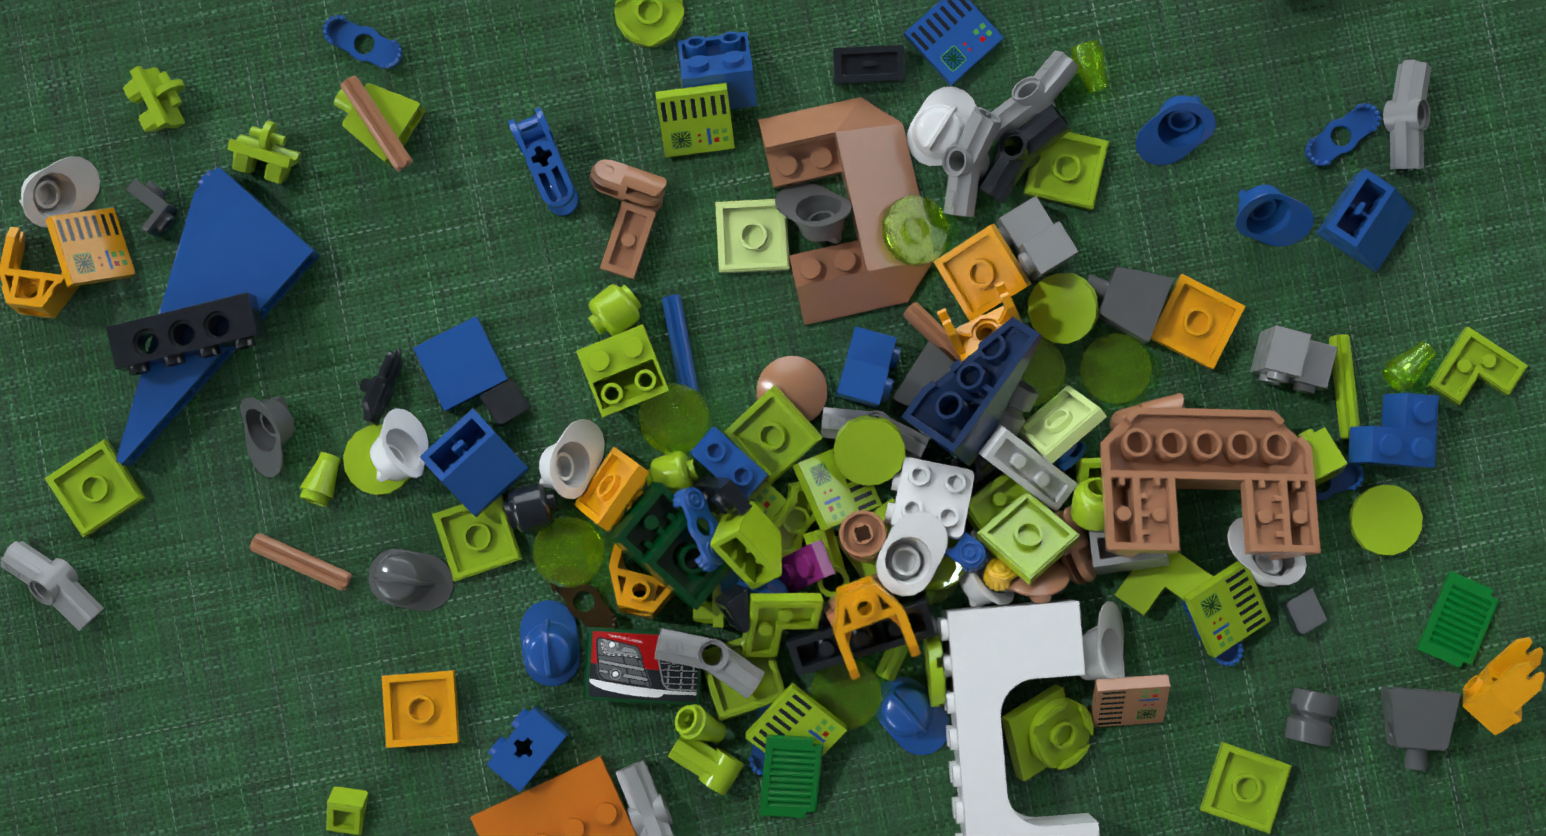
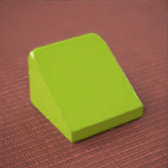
(346, 810)

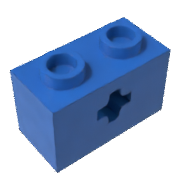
(728, 461)
(519, 767)

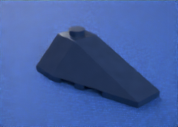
(970, 399)

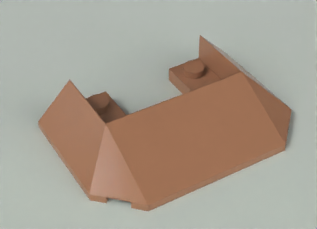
(876, 171)
(1208, 450)

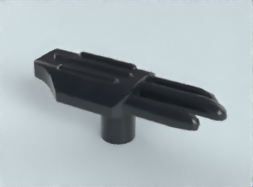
(380, 387)

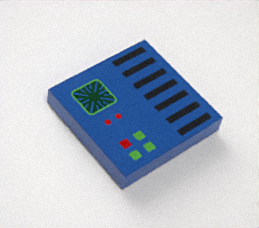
(953, 38)

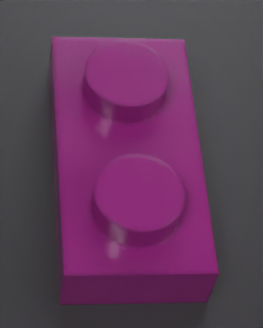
(806, 567)

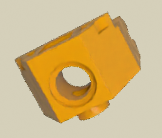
(30, 291)
(969, 335)
(628, 582)
(879, 606)
(1503, 686)

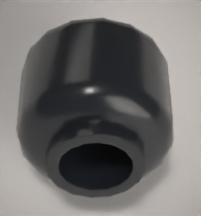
(530, 508)

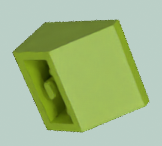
(622, 370)

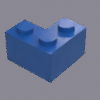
(866, 368)
(1405, 434)

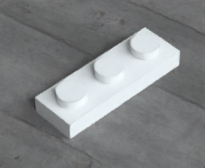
(1028, 468)

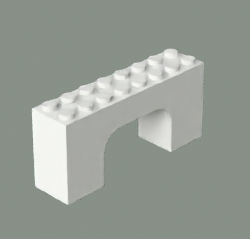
(984, 659)

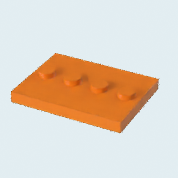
(567, 805)

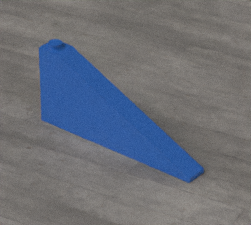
(224, 251)

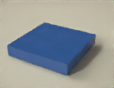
(461, 363)

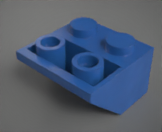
(718, 61)
(1367, 219)
(474, 463)

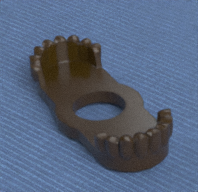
(598, 616)

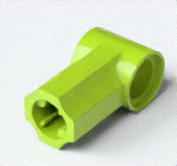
(831, 545)
(713, 766)

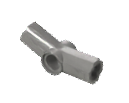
(1036, 92)
(1408, 115)
(969, 161)
(835, 418)
(51, 583)
(688, 649)
(646, 807)

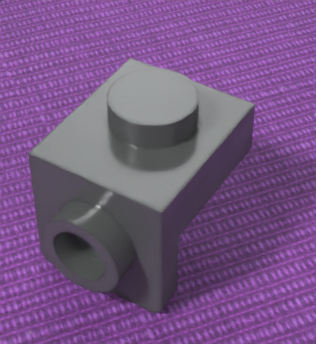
(153, 197)

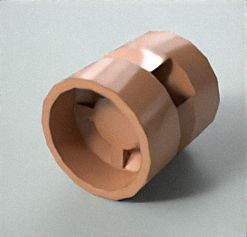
(863, 536)

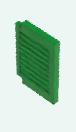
(1458, 621)
(790, 776)

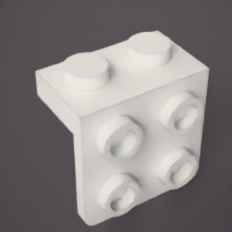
(934, 490)

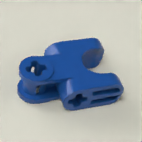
(553, 180)

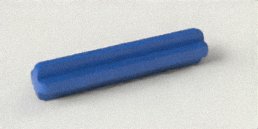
(679, 341)

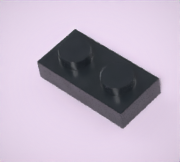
(869, 65)
(723, 495)

